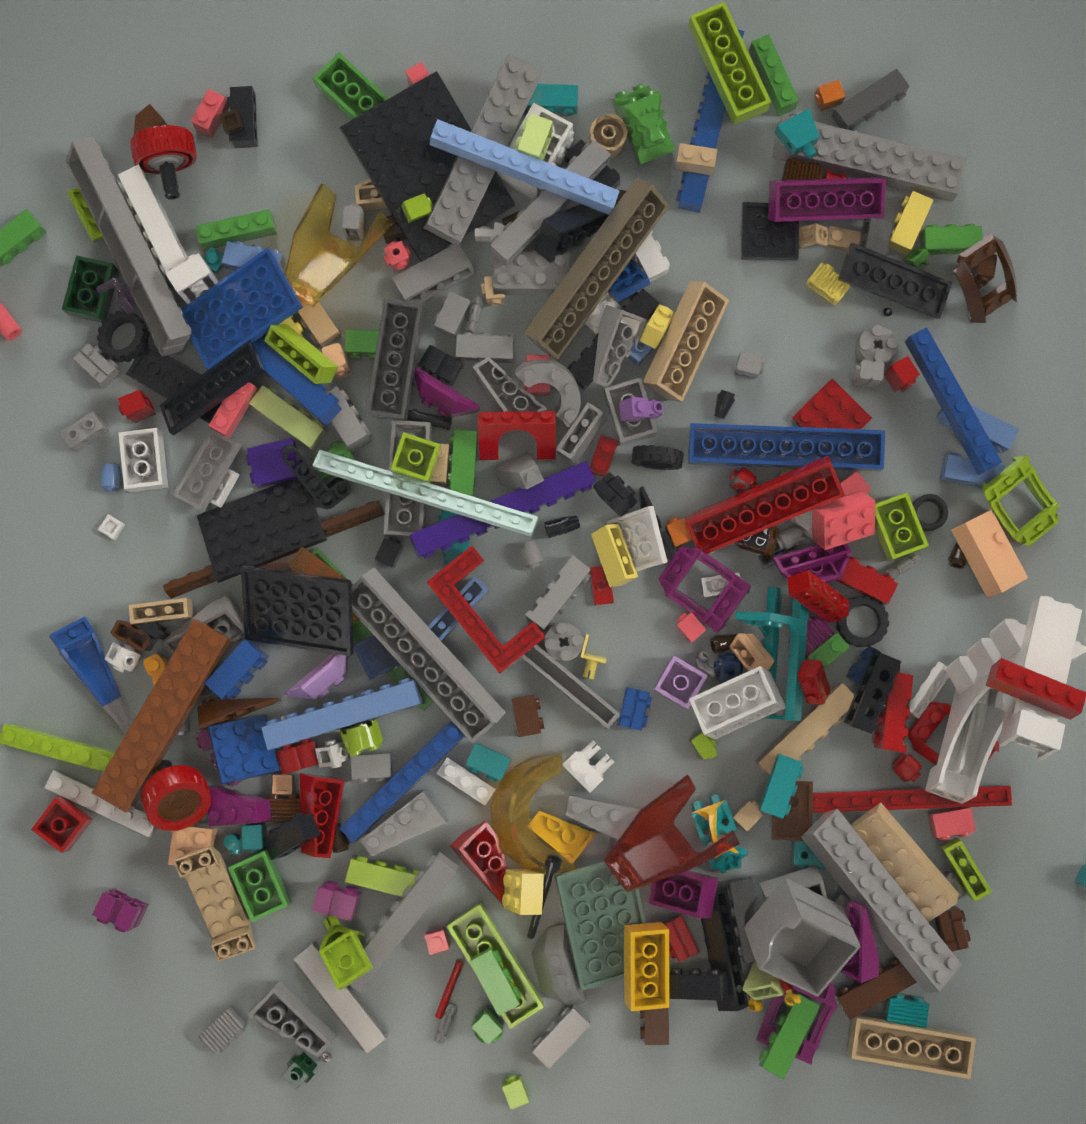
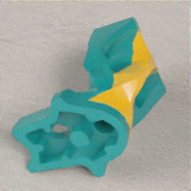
(711, 818)

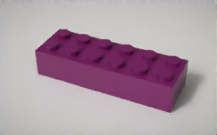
(826, 199)

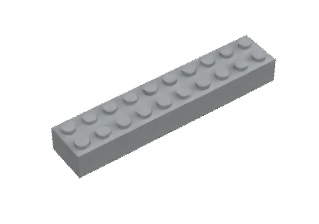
(496, 122)
(871, 156)
(424, 656)
(886, 903)

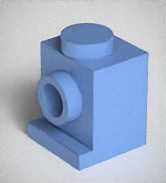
(637, 356)

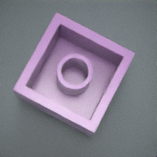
(680, 682)

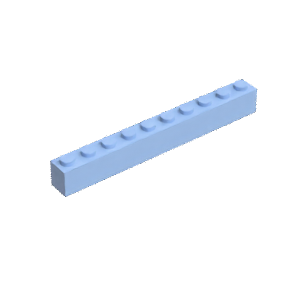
(523, 167)

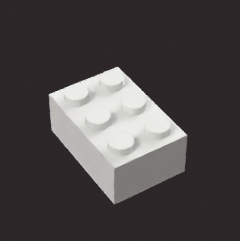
(192, 277)
(143, 460)

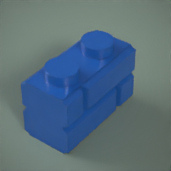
(634, 708)

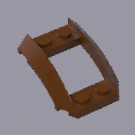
(978, 306)

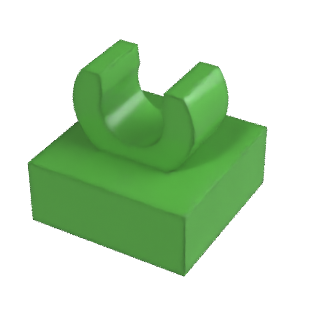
(917, 257)

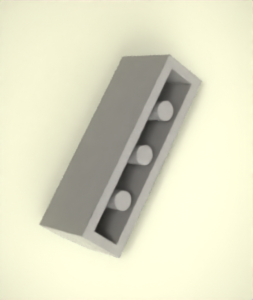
(434, 275)

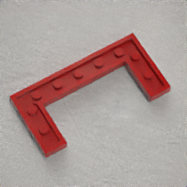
(499, 656)

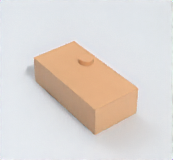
(989, 554)

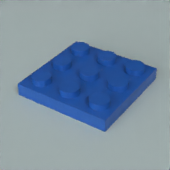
(241, 750)

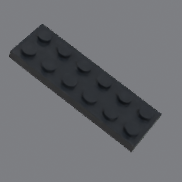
(895, 281)
(164, 375)
(211, 388)

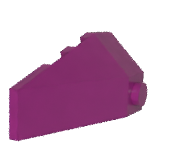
(865, 962)

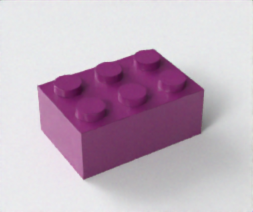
(686, 893)

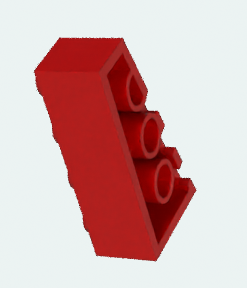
(322, 798)

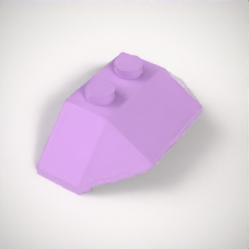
(321, 678)

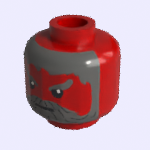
(742, 480)

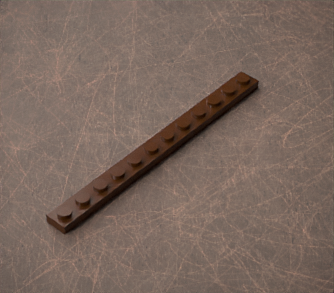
(331, 527)

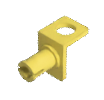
(591, 660)

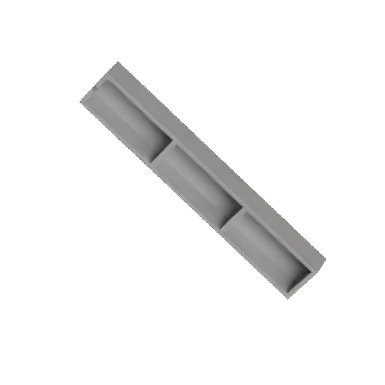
(128, 246)

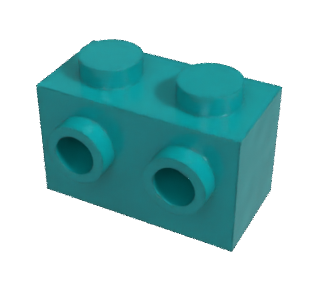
(803, 856)

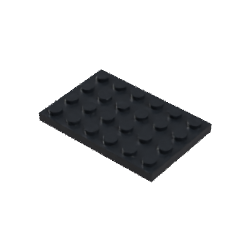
(260, 528)
(297, 610)

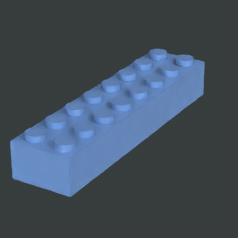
(343, 714)

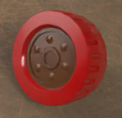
(175, 797)

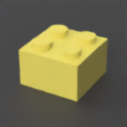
(523, 891)

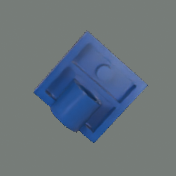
(629, 281)

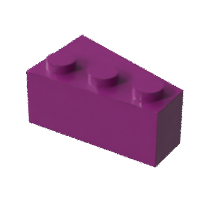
(234, 807)

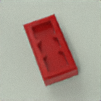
(601, 590)

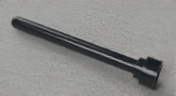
(551, 864)

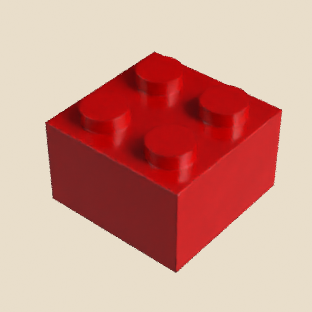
(62, 824)

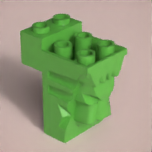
(644, 123)

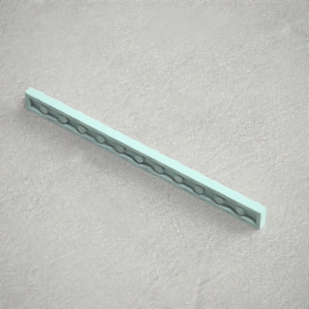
(425, 493)

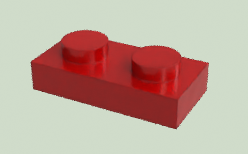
(603, 455)

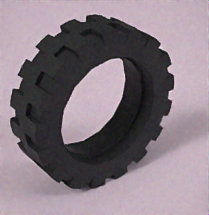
(135, 347)
(657, 457)
(882, 625)

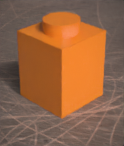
(829, 95)
(678, 532)

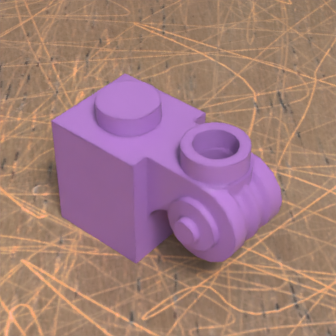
(639, 408)

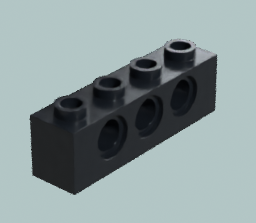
(863, 696)

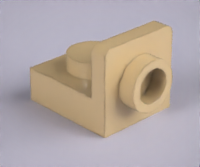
(813, 235)

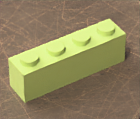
(287, 417)

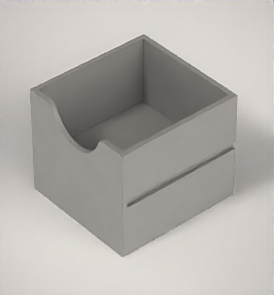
(801, 937)

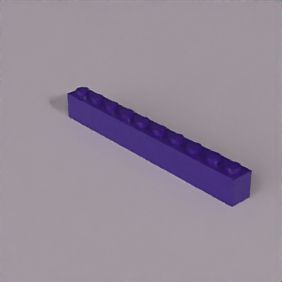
(529, 500)

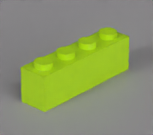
(301, 353)
(379, 876)

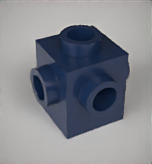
(727, 667)

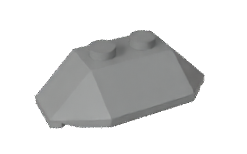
(556, 966)

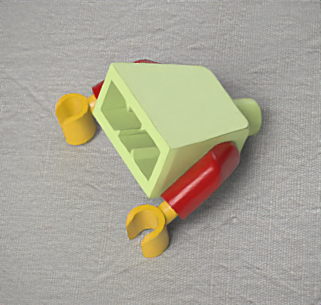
(763, 985)

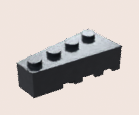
(567, 229)

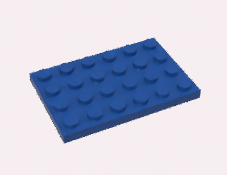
(240, 308)

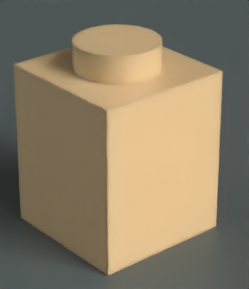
(747, 814)

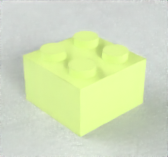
(536, 136)

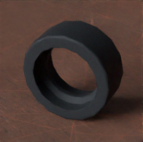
(943, 509)

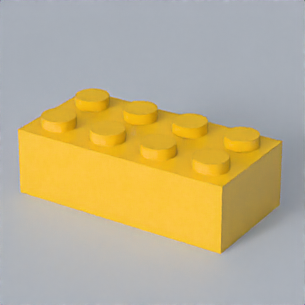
(646, 966)

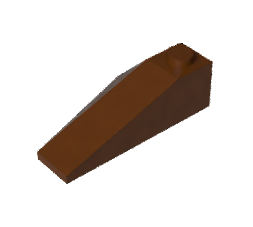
(220, 711)

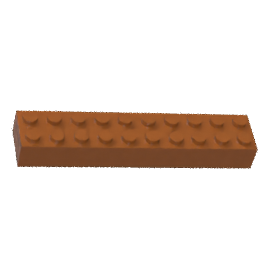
(162, 715)

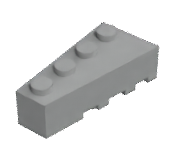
(503, 390)
(558, 593)
(601, 815)
(408, 822)
(293, 1020)

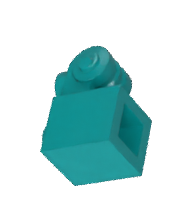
(251, 839)

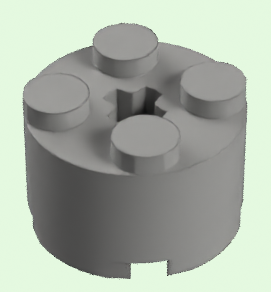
(878, 336)
(563, 631)

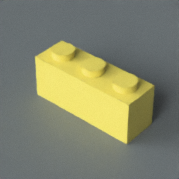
(909, 222)
(614, 555)

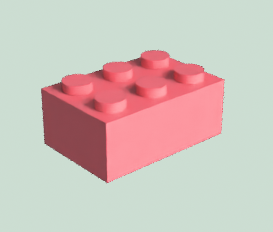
(844, 520)

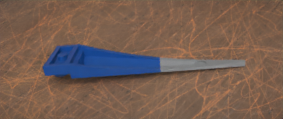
(84, 655)

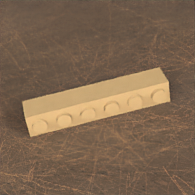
(810, 728)

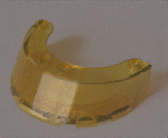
(511, 814)

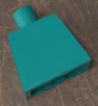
(799, 134)

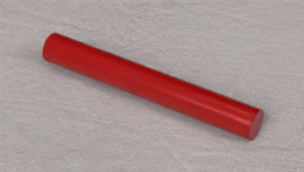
(449, 989)

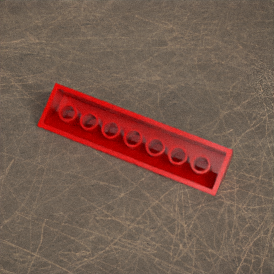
(764, 506)

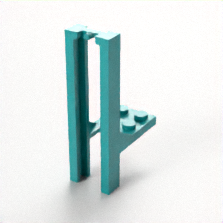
(769, 624)

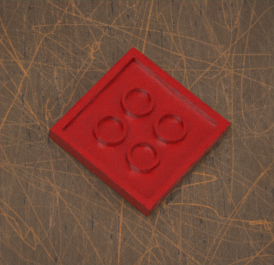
(832, 409)

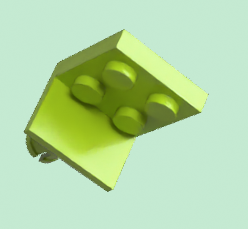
(343, 953)

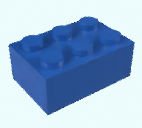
(237, 670)

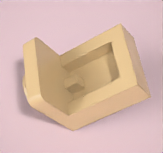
(487, 288)

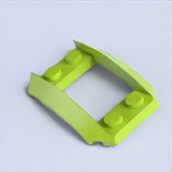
(1004, 482)

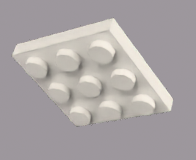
(642, 537)

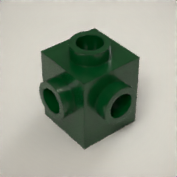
(299, 1070)

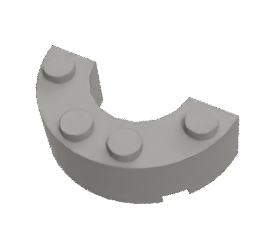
(561, 378)

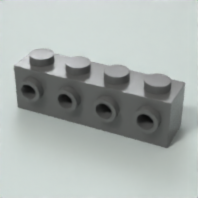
(870, 101)

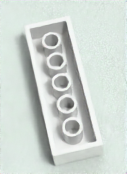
(152, 218)

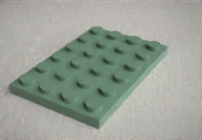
(595, 917)

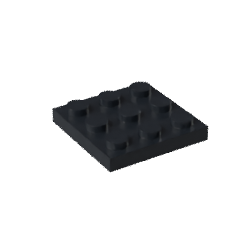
(766, 238)

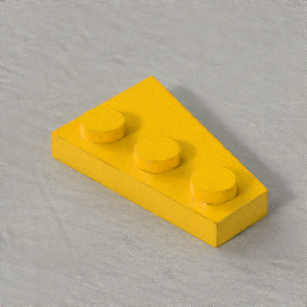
(561, 834)

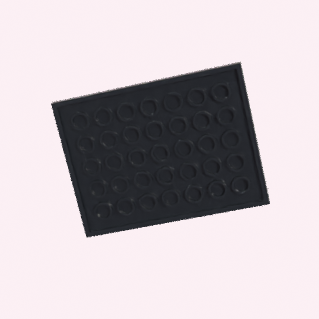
(401, 164)

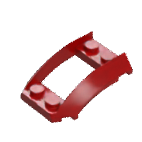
(926, 725)

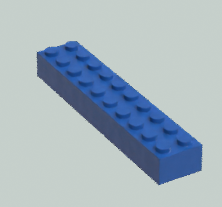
(785, 446)

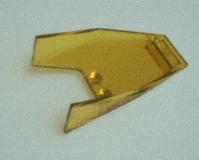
(319, 258)

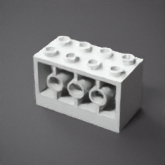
(561, 140)
(737, 703)

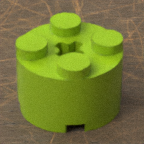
(362, 736)

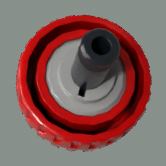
(164, 152)

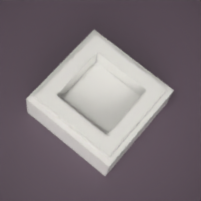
(111, 527)

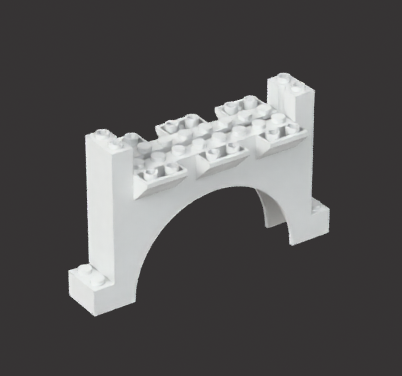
(982, 712)

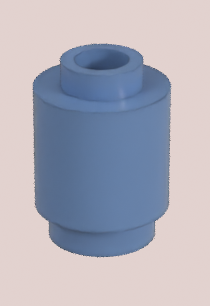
(110, 477)

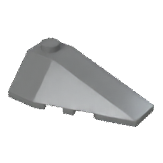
(616, 337)
(220, 615)

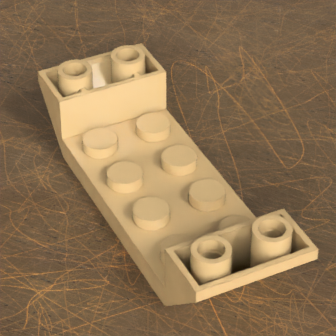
(217, 901)

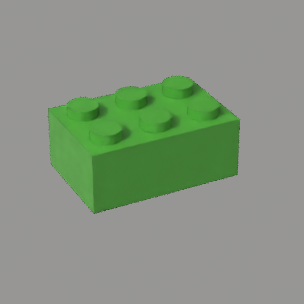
(259, 885)

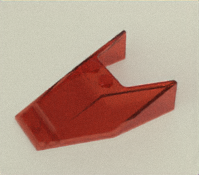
(655, 847)

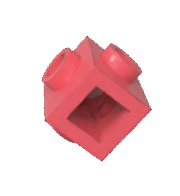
(398, 261)

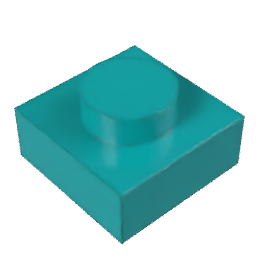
(214, 259)

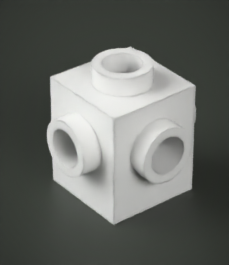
(122, 657)
(331, 754)

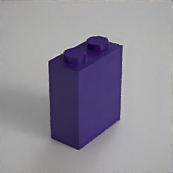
(267, 464)

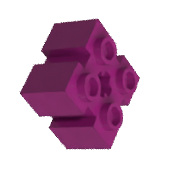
(337, 900)
(120, 910)

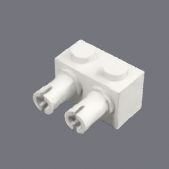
(580, 768)

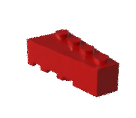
(891, 721)

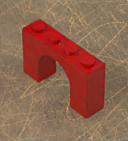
(495, 424)

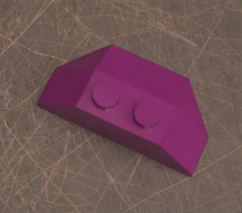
(442, 397)
(826, 564)

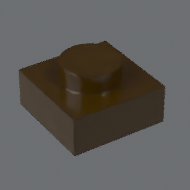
(231, 121)

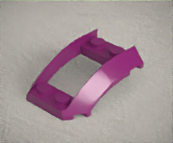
(726, 602)
(818, 1026)

